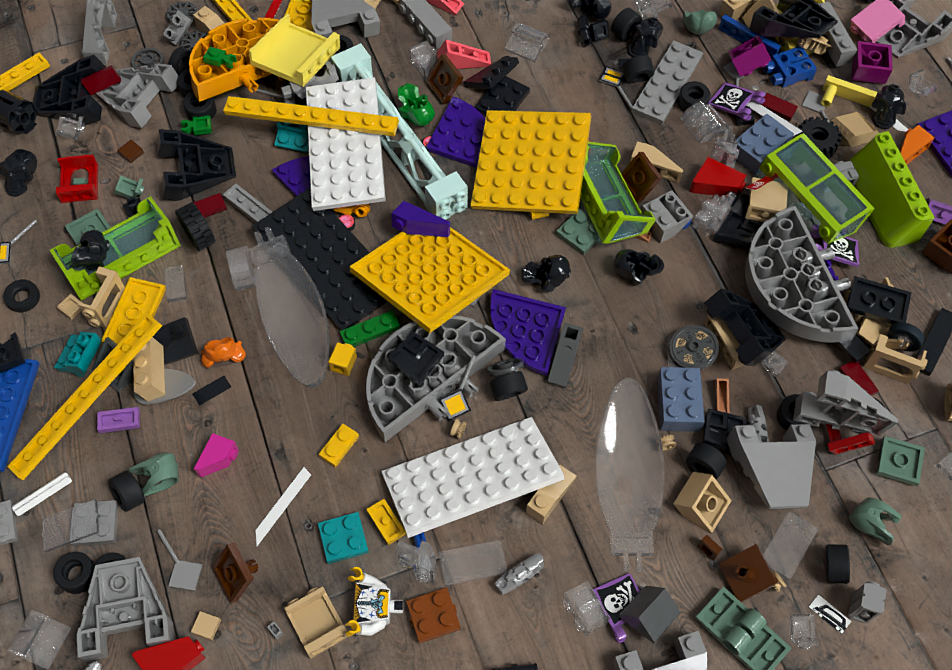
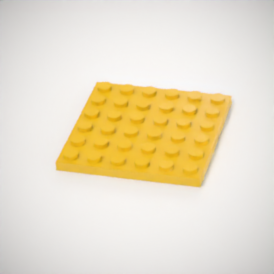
(531, 161)
(429, 275)

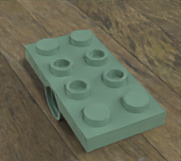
(742, 632)

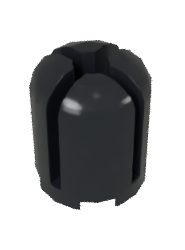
(17, 113)

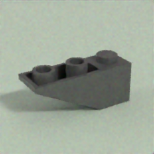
(565, 355)

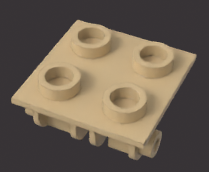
(815, 45)

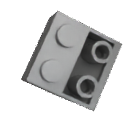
(670, 215)

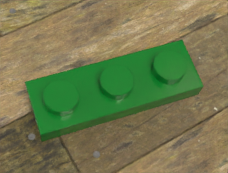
(370, 329)

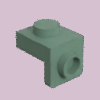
(129, 188)

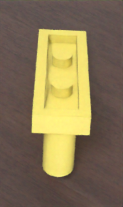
(847, 90)

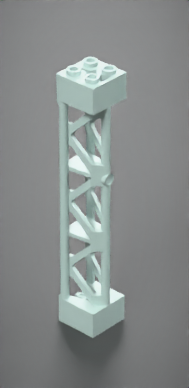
(443, 193)

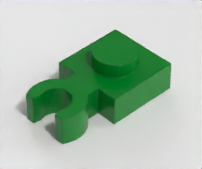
(217, 57)
(199, 125)

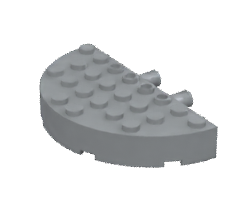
(793, 282)
(397, 401)

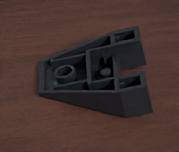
(798, 19)
(67, 96)
(199, 164)
(748, 324)

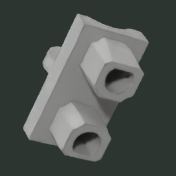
(177, 28)

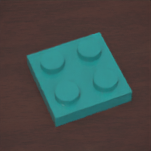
(343, 538)

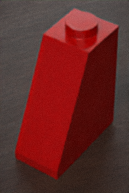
(717, 179)
(172, 655)

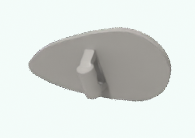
(176, 384)

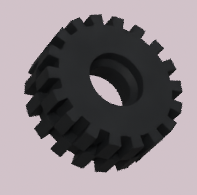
(826, 131)
(195, 226)

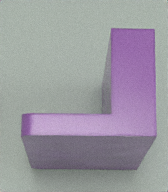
(940, 210)

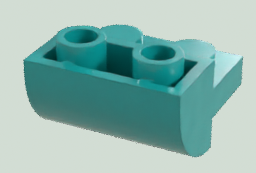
(292, 137)
(78, 353)

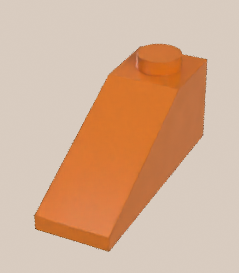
(915, 143)

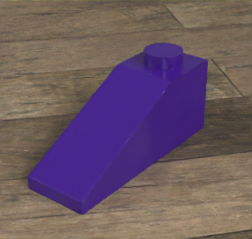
(417, 221)

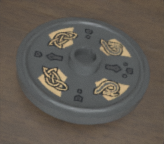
(694, 347)

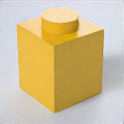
(342, 359)

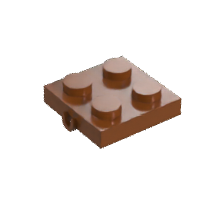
(433, 615)

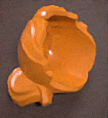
(221, 351)

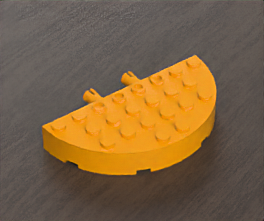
(236, 39)

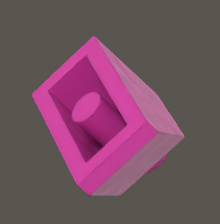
(216, 455)

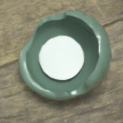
(700, 21)

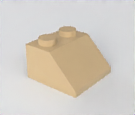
(702, 501)

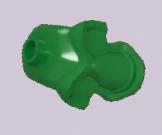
(415, 107)

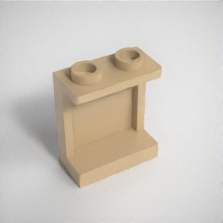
(766, 200)
(316, 621)

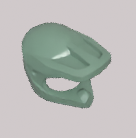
(161, 468)
(868, 519)

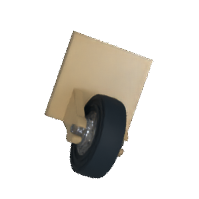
(900, 334)

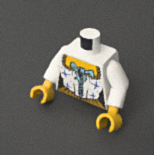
(371, 605)

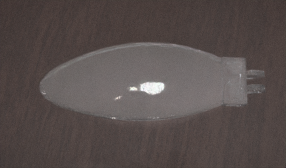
(291, 310)
(630, 472)

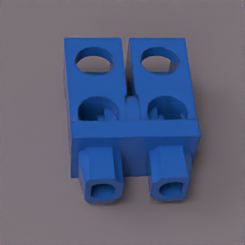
(790, 67)

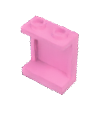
(876, 20)

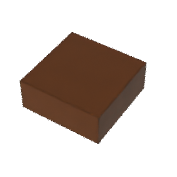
(130, 151)
(710, 547)

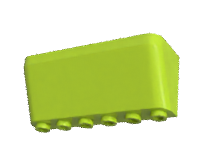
(888, 185)

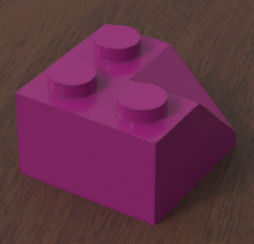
(750, 56)
(872, 62)

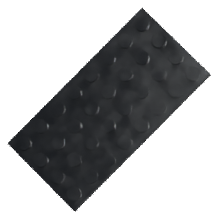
(326, 252)

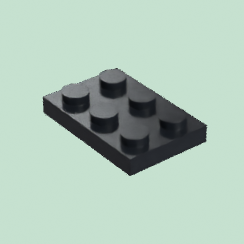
(504, 96)
(878, 301)

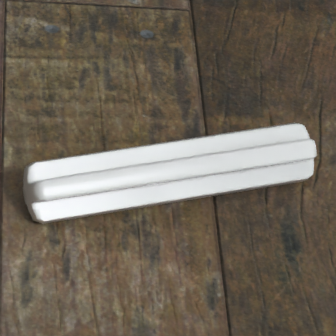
(41, 494)

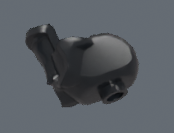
(594, 9)
(645, 34)
(888, 104)
(18, 168)
(92, 250)
(637, 265)
(549, 274)

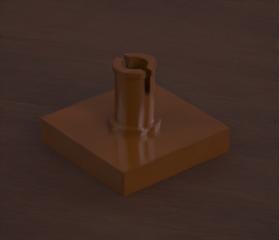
(444, 79)
(641, 177)
(234, 572)
(748, 573)

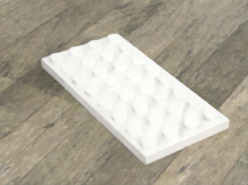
(345, 163)
(471, 476)

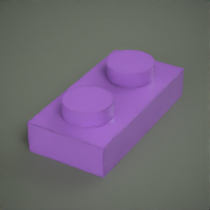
(118, 420)

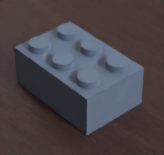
(760, 141)
(680, 399)

